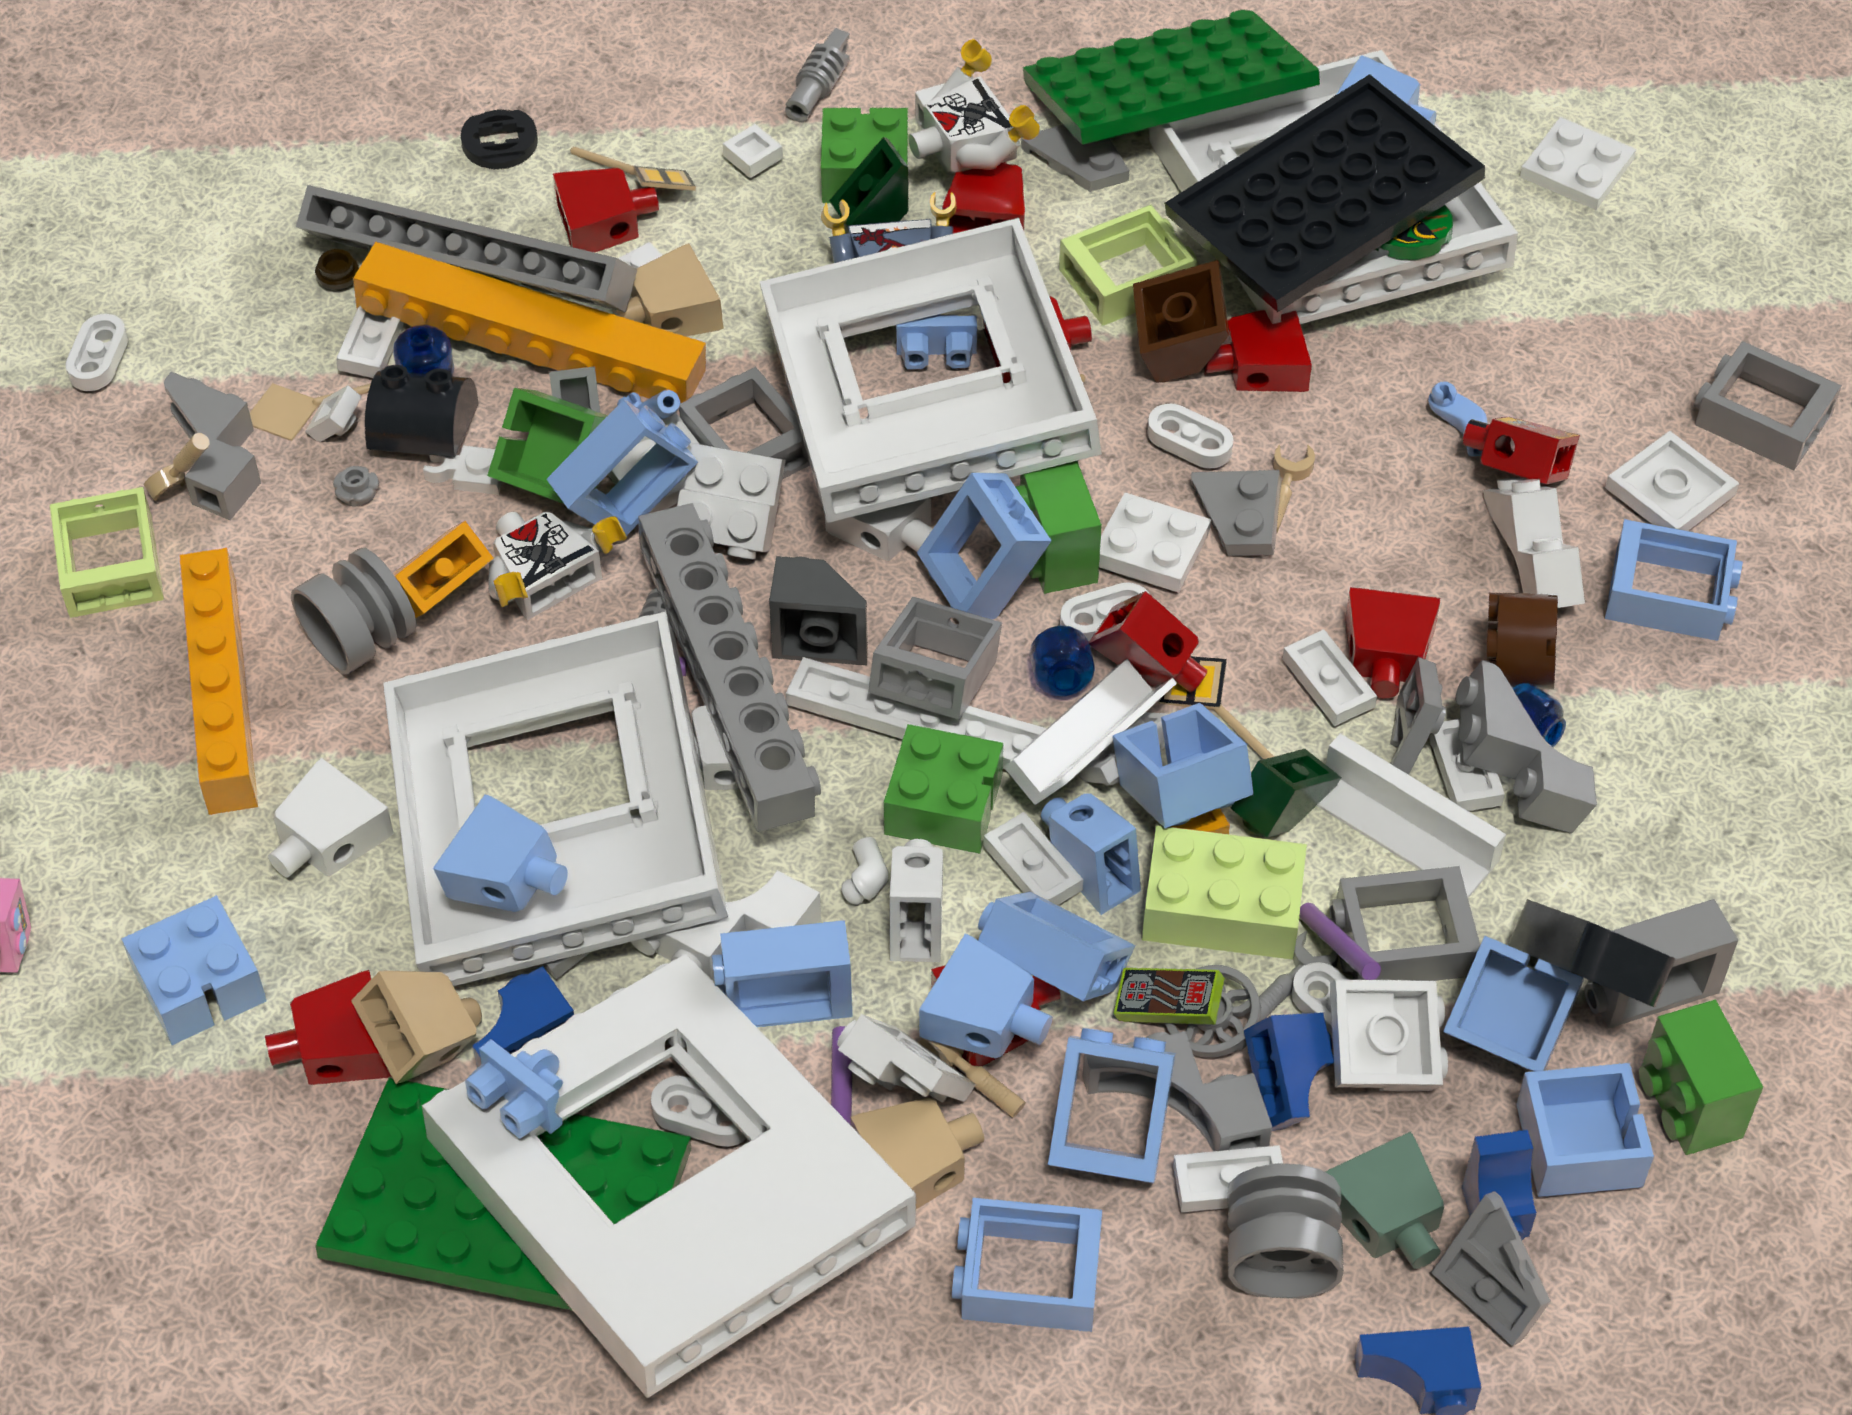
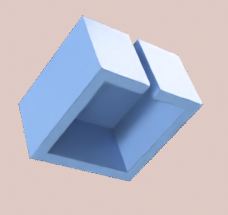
(1204, 767)
(187, 957)
(1513, 1007)
(1579, 1129)

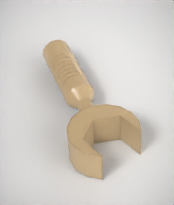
(1291, 472)
(174, 473)
(984, 1081)

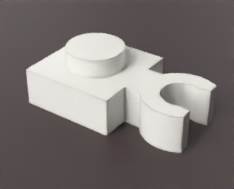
(466, 470)

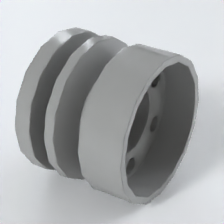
(353, 610)
(1285, 1231)

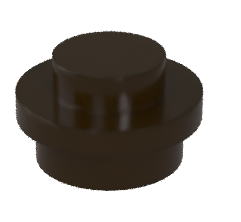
(336, 269)

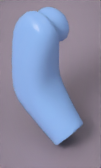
(663, 404)
(1455, 409)

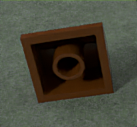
(1181, 320)

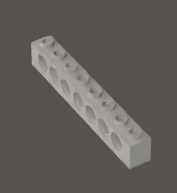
(481, 249)
(728, 669)

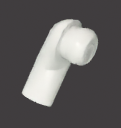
(869, 876)

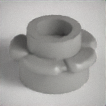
(358, 493)

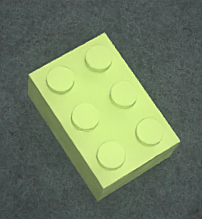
(1224, 892)

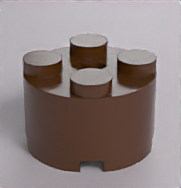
(1523, 637)

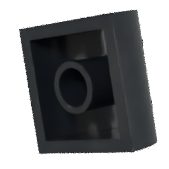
(418, 411)

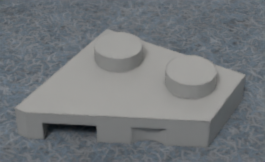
(1089, 165)
(1242, 508)
(1417, 714)
(1494, 1271)

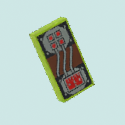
(1169, 995)

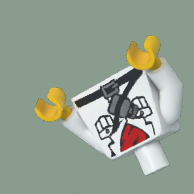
(968, 121)
(547, 559)

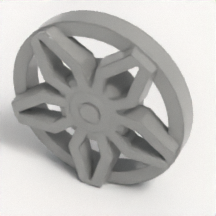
(1226, 1017)

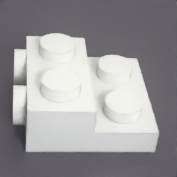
(736, 496)
(1387, 1034)
(893, 1058)

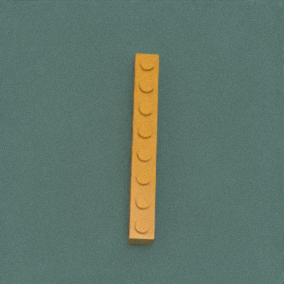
(528, 323)

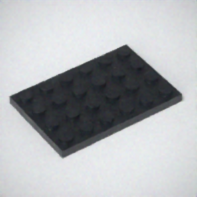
(1324, 192)

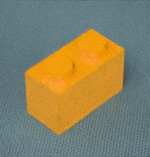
(442, 567)

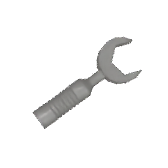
(1283, 984)

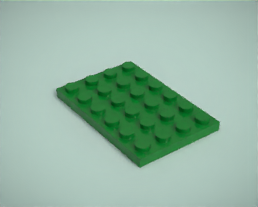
(1169, 76)
(419, 1220)

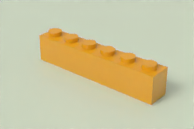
(218, 682)

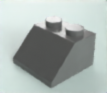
(816, 614)

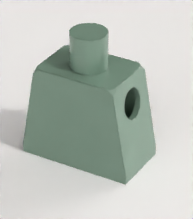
(1391, 1200)

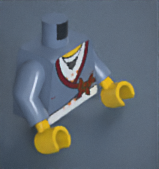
(879, 237)

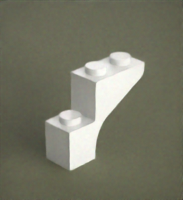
(1532, 528)
(775, 905)

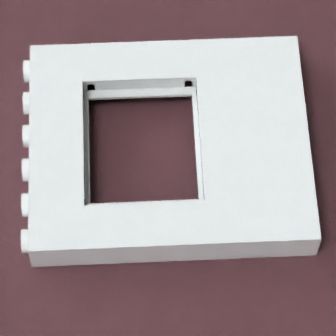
(1481, 233)
(940, 432)
(623, 871)
(719, 1246)

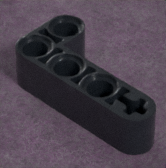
(1592, 952)

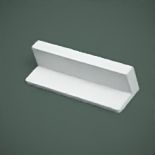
(1083, 731)
(1408, 815)

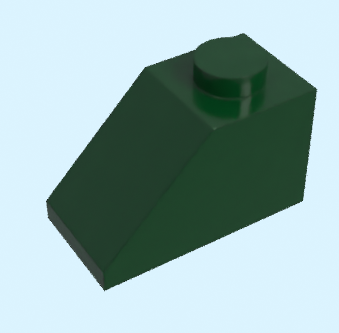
(876, 188)
(1284, 792)

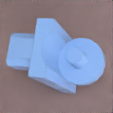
(937, 335)
(524, 1081)

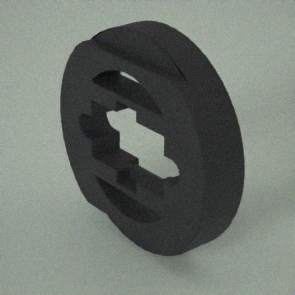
(499, 155)

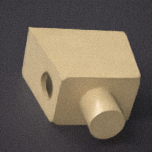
(675, 295)
(416, 1020)
(920, 1144)

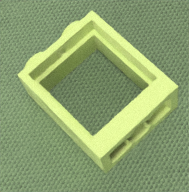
(1085, 250)
(110, 585)

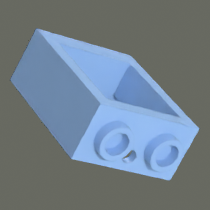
(604, 448)
(1013, 524)
(1680, 551)
(1055, 944)
(787, 973)
(1105, 1160)
(1036, 1223)

